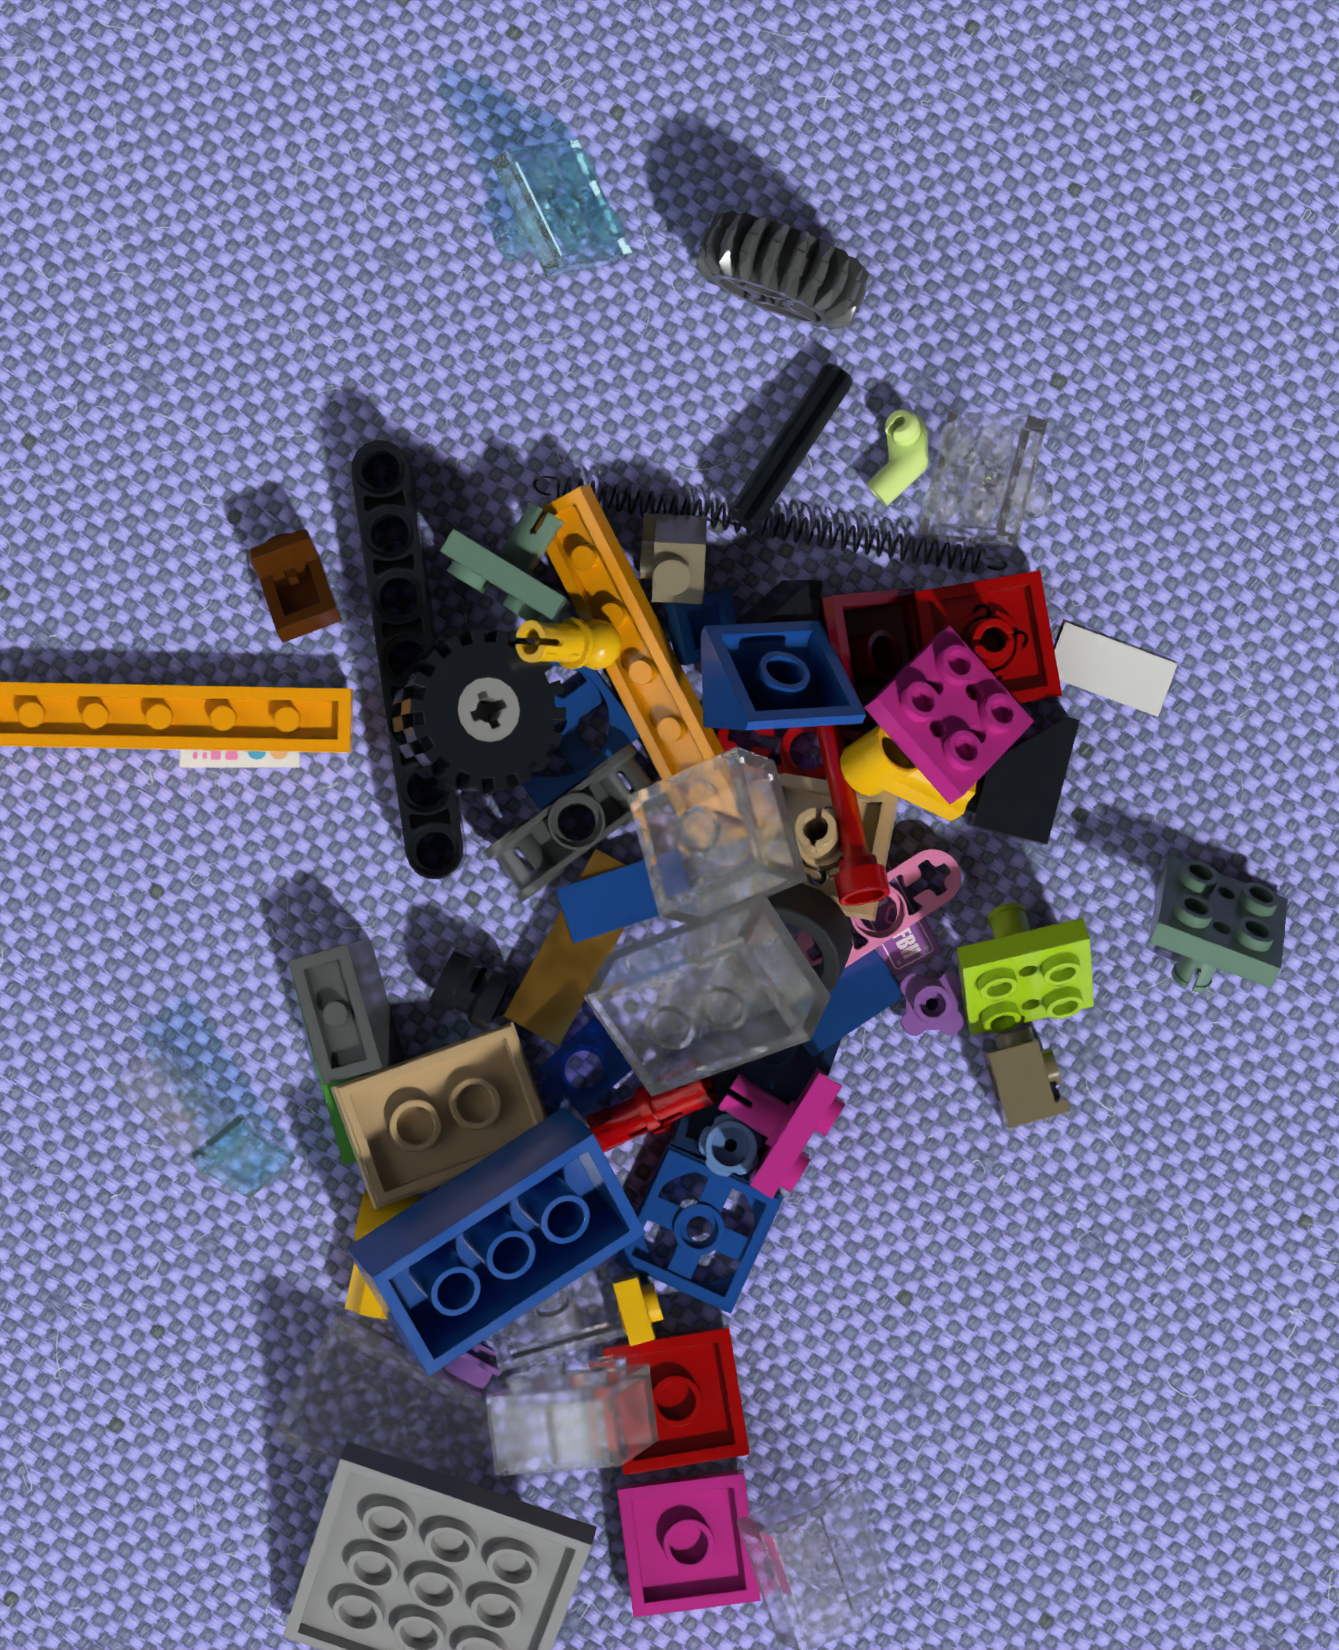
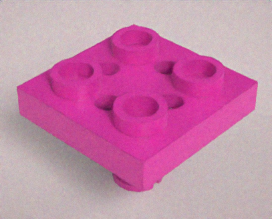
(940, 720)
(785, 1126)

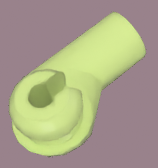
(906, 453)

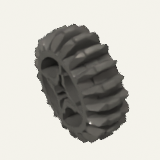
(782, 270)

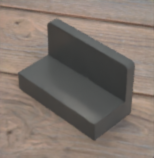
(346, 1011)

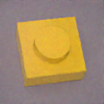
(638, 1307)

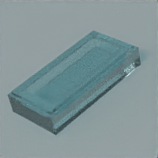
(243, 1156)

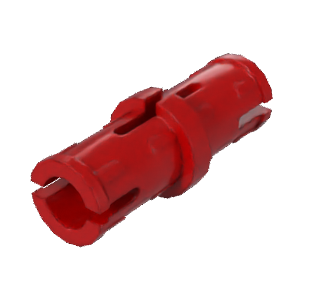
(647, 1113)

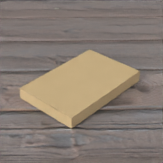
(438, 1113)

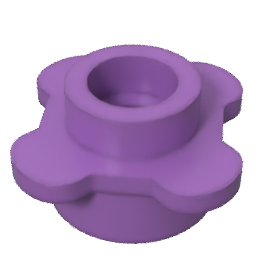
(918, 991)
(475, 1366)

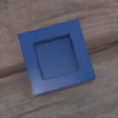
(688, 620)

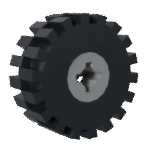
(449, 724)

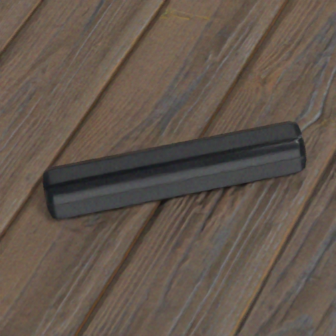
(790, 447)

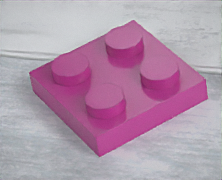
(686, 1543)

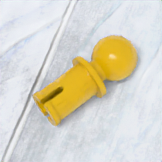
(570, 643)

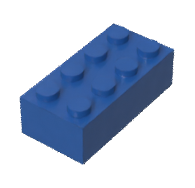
(496, 1240)

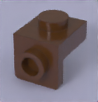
(294, 584)

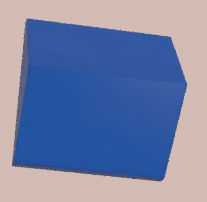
(774, 677)

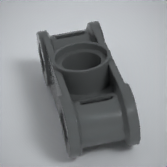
(541, 839)

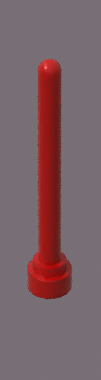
(859, 874)

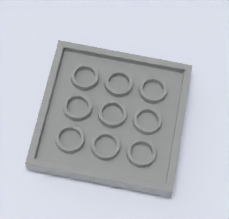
(433, 1564)

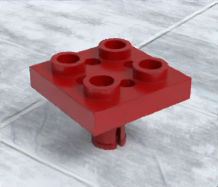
(1014, 605)

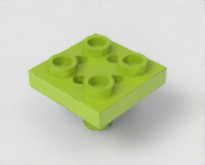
(1024, 972)

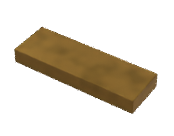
(562, 971)

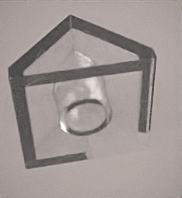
(566, 1321)

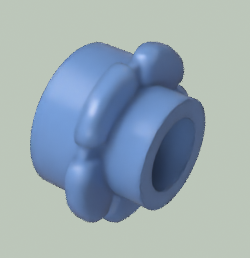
(726, 1162)

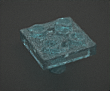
(557, 209)

